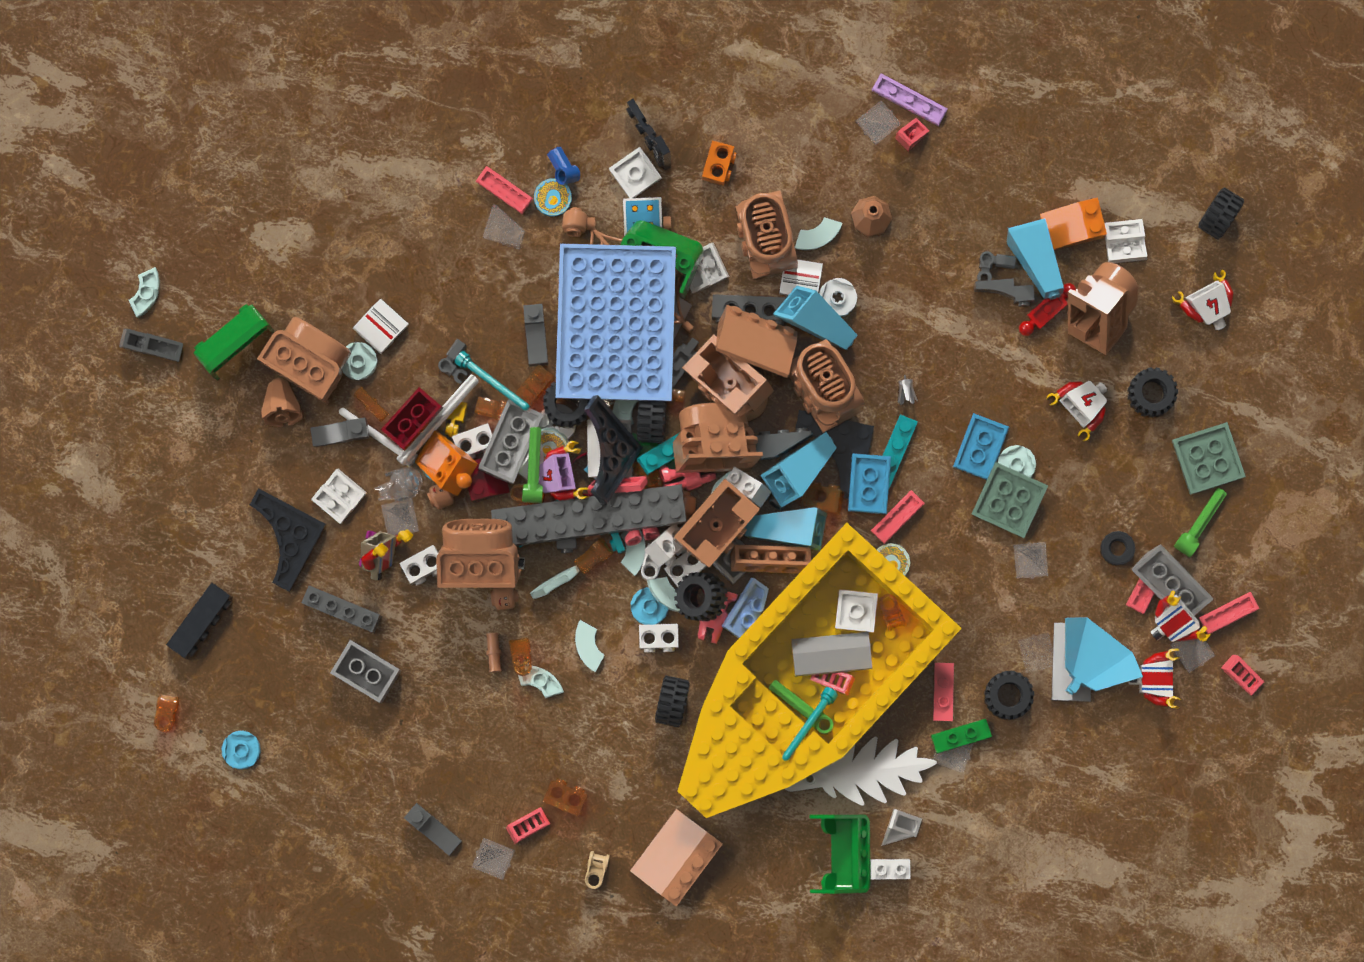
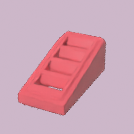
(1232, 661)
(847, 686)
(510, 828)

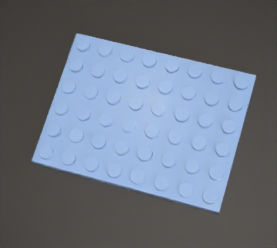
(615, 322)

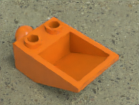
(446, 464)

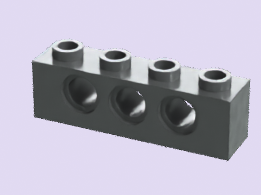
(758, 302)
(341, 609)

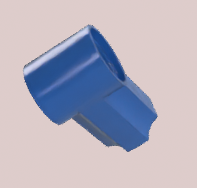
(565, 172)

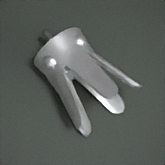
(906, 390)

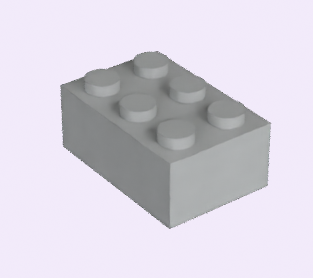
(365, 671)

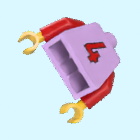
(557, 474)

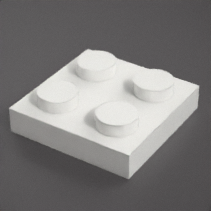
(635, 173)
(856, 611)

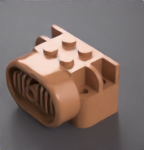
(766, 234)
(1102, 306)
(306, 358)
(729, 381)
(825, 385)
(714, 440)
(726, 508)
(477, 555)

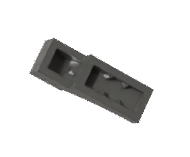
(1019, 294)
(535, 335)
(150, 345)
(340, 432)
(432, 829)

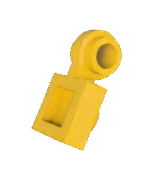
(457, 415)

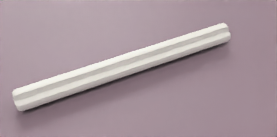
(447, 409)

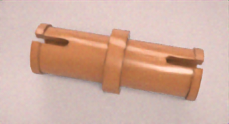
(493, 652)

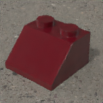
(485, 486)

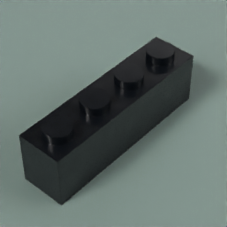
(199, 621)

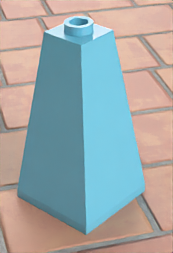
(1036, 254)
(812, 314)
(796, 472)
(791, 528)

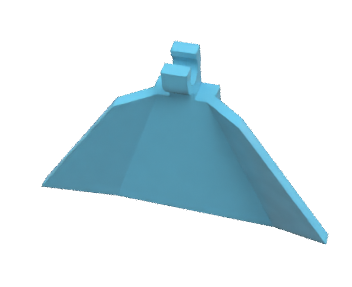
(1096, 657)

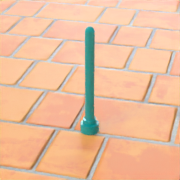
(464, 360)
(828, 697)

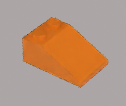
(1075, 223)

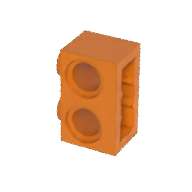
(714, 162)

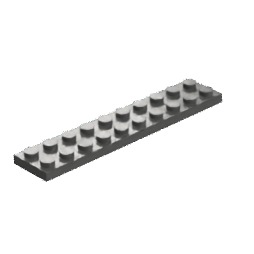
(589, 518)

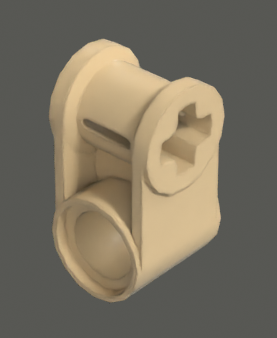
(596, 868)

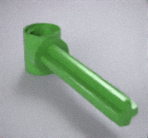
(533, 490)
(1188, 541)
(799, 705)

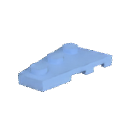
(747, 608)

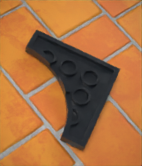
(657, 144)
(848, 438)
(616, 446)
(294, 532)

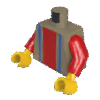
(378, 551)

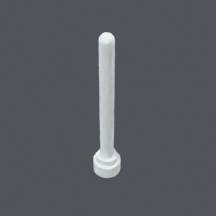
(379, 437)

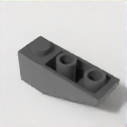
(776, 445)

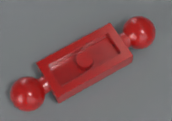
(1045, 311)

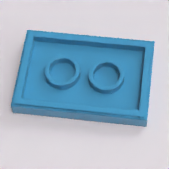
(980, 446)
(869, 483)

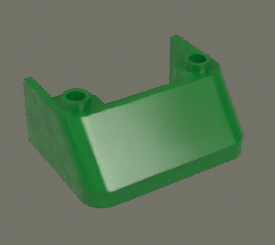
(687, 250)
(231, 339)
(848, 854)

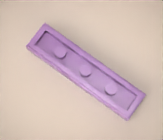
(909, 99)

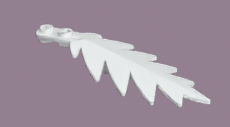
(866, 772)

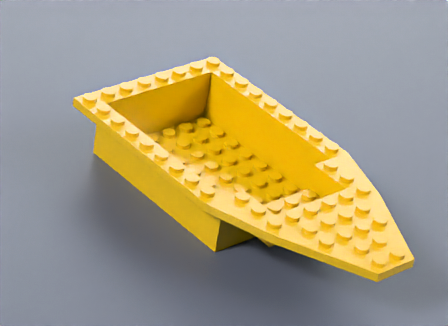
(750, 727)

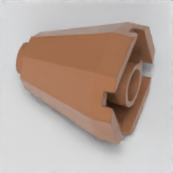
(871, 223)
(280, 404)

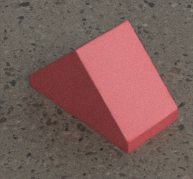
(911, 134)

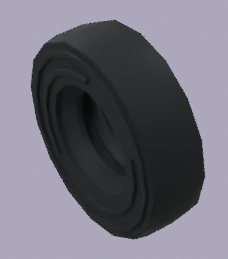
(1106, 550)

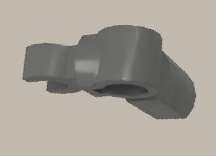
(987, 259)
(447, 366)

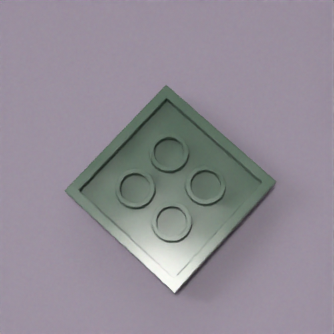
(1208, 458)
(1009, 499)

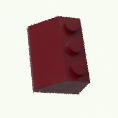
(411, 418)

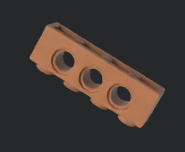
(769, 558)

